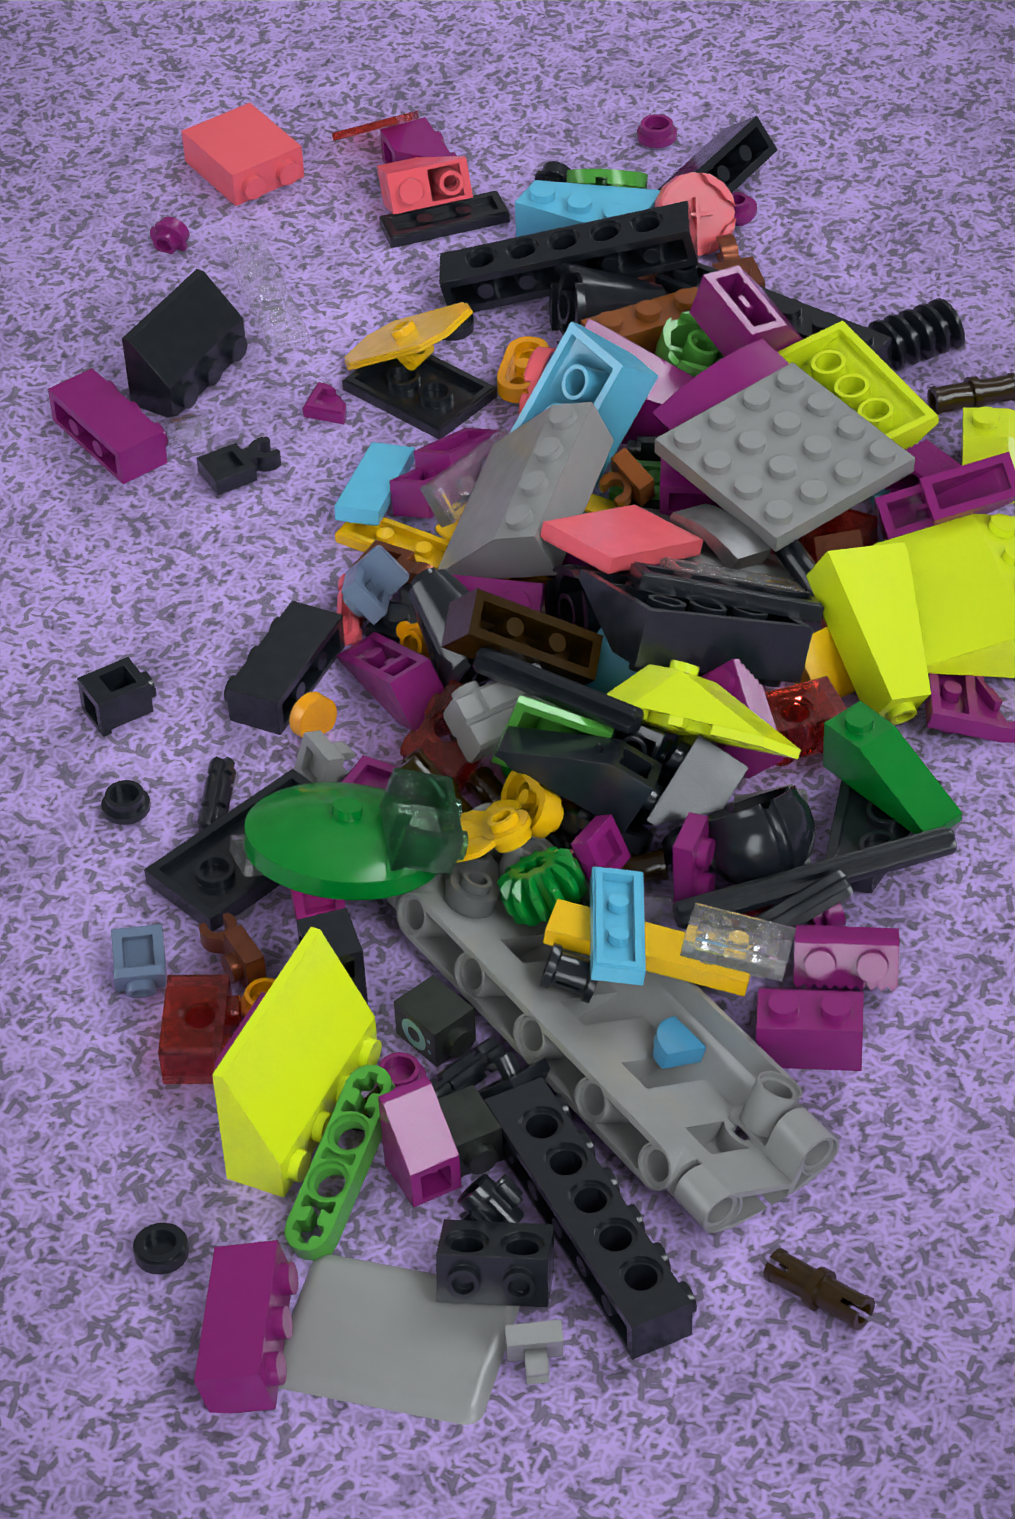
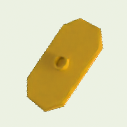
(408, 338)

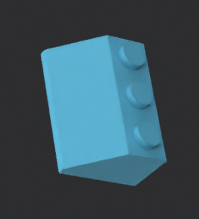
(597, 372)

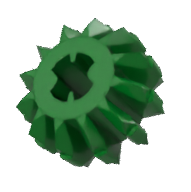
(536, 883)

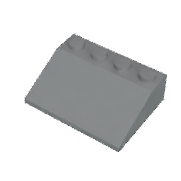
(527, 479)

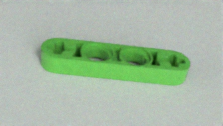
(333, 1160)

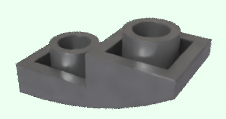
(723, 533)

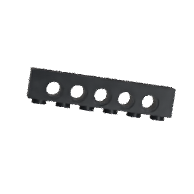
(526, 265)
(591, 1220)

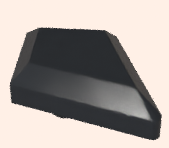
(513, 1075)

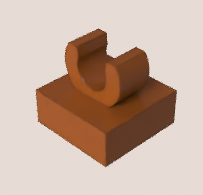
(630, 477)

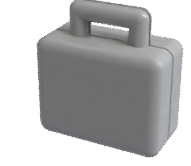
(387, 1344)

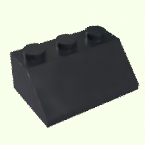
(182, 346)

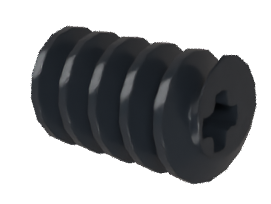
(921, 332)

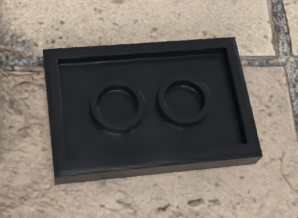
(430, 398)

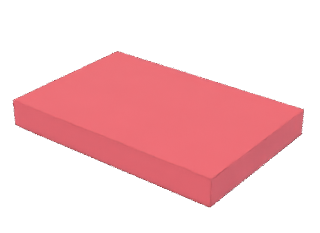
(620, 537)

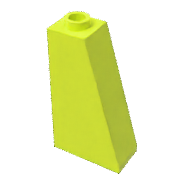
(875, 625)

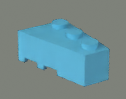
(562, 204)

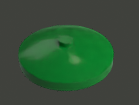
(326, 842)

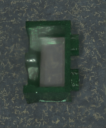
(422, 822)

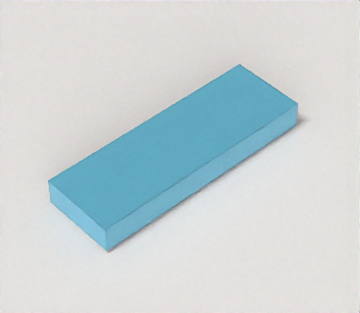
(368, 490)
(617, 926)

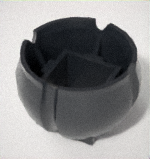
(762, 836)

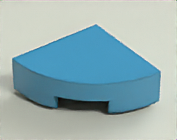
(676, 1045)

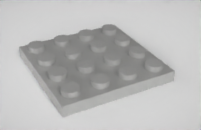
(784, 456)

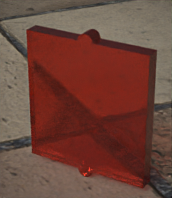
(375, 125)

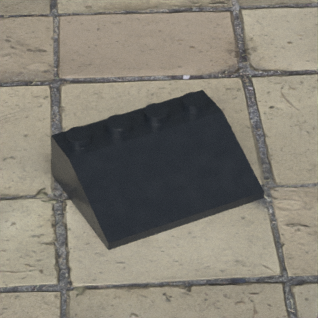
(664, 628)

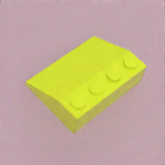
(863, 382)
(966, 594)
(291, 1068)

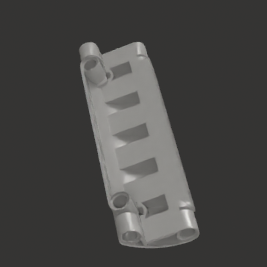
(662, 1123)

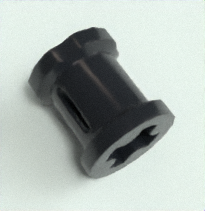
(568, 973)

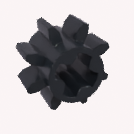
(491, 1200)

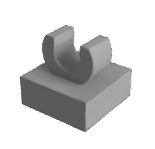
(321, 759)
(534, 1345)

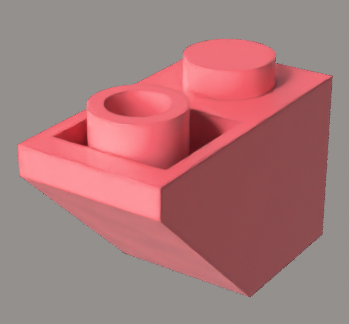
(424, 182)

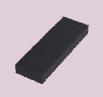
(444, 219)

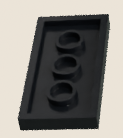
(204, 875)

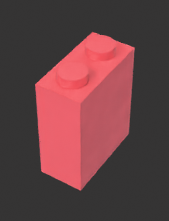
(243, 154)

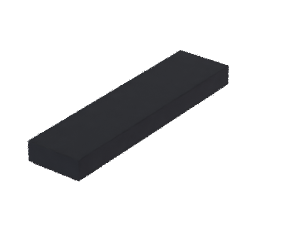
(725, 592)

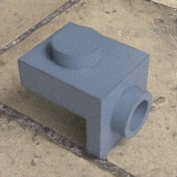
(371, 583)
(139, 960)

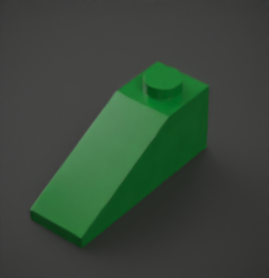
(886, 770)

